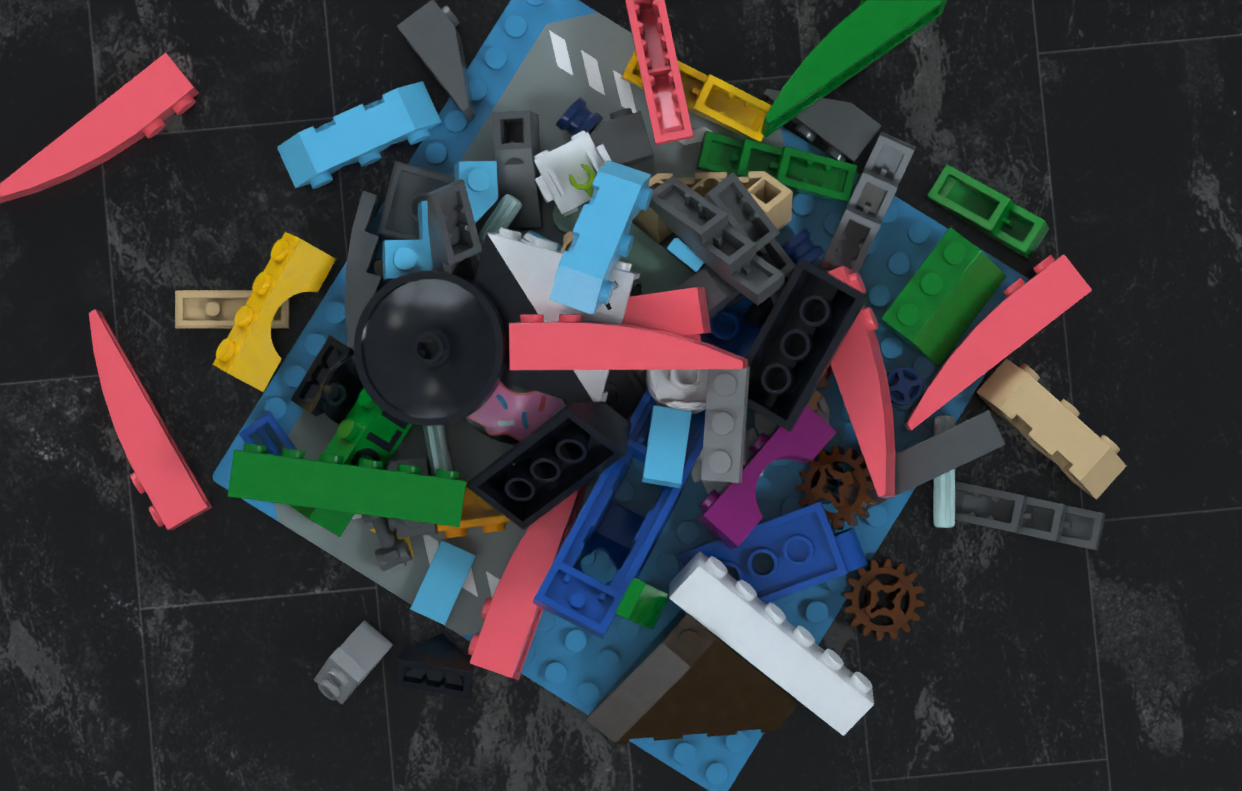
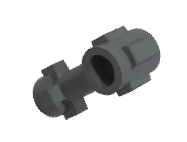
(392, 554)

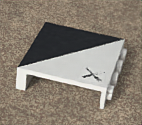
(520, 282)

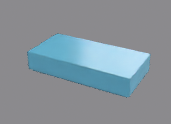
(685, 255)
(666, 446)
(443, 582)

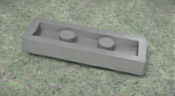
(725, 425)

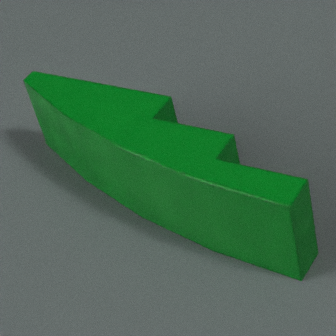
(794, 168)
(643, 603)

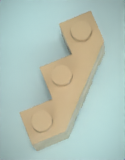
(767, 191)
(1052, 427)

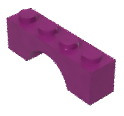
(734, 509)

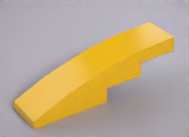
(713, 100)

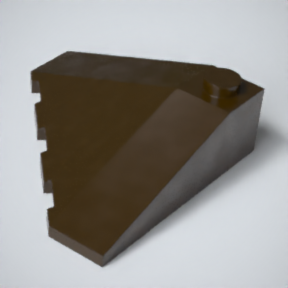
(690, 686)

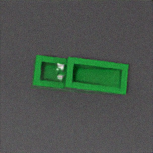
(988, 211)

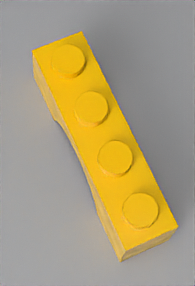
(249, 347)

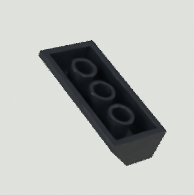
(799, 342)
(553, 461)

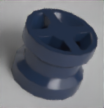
(579, 118)
(802, 247)
(909, 385)

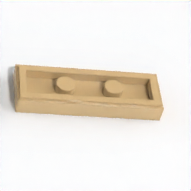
(218, 309)

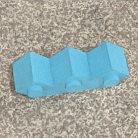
(359, 135)
(601, 237)
(410, 256)

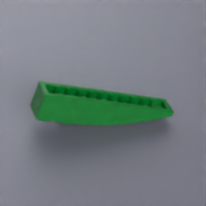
(847, 50)

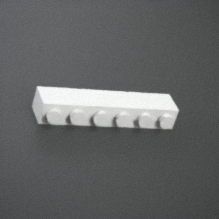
(771, 642)

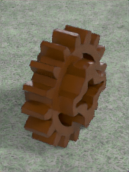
(852, 483)
(896, 588)

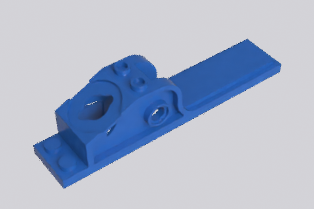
(614, 528)

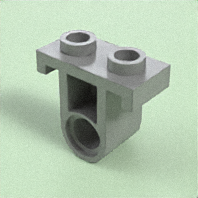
(352, 662)

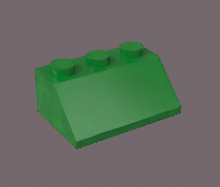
(943, 297)

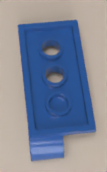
(802, 552)

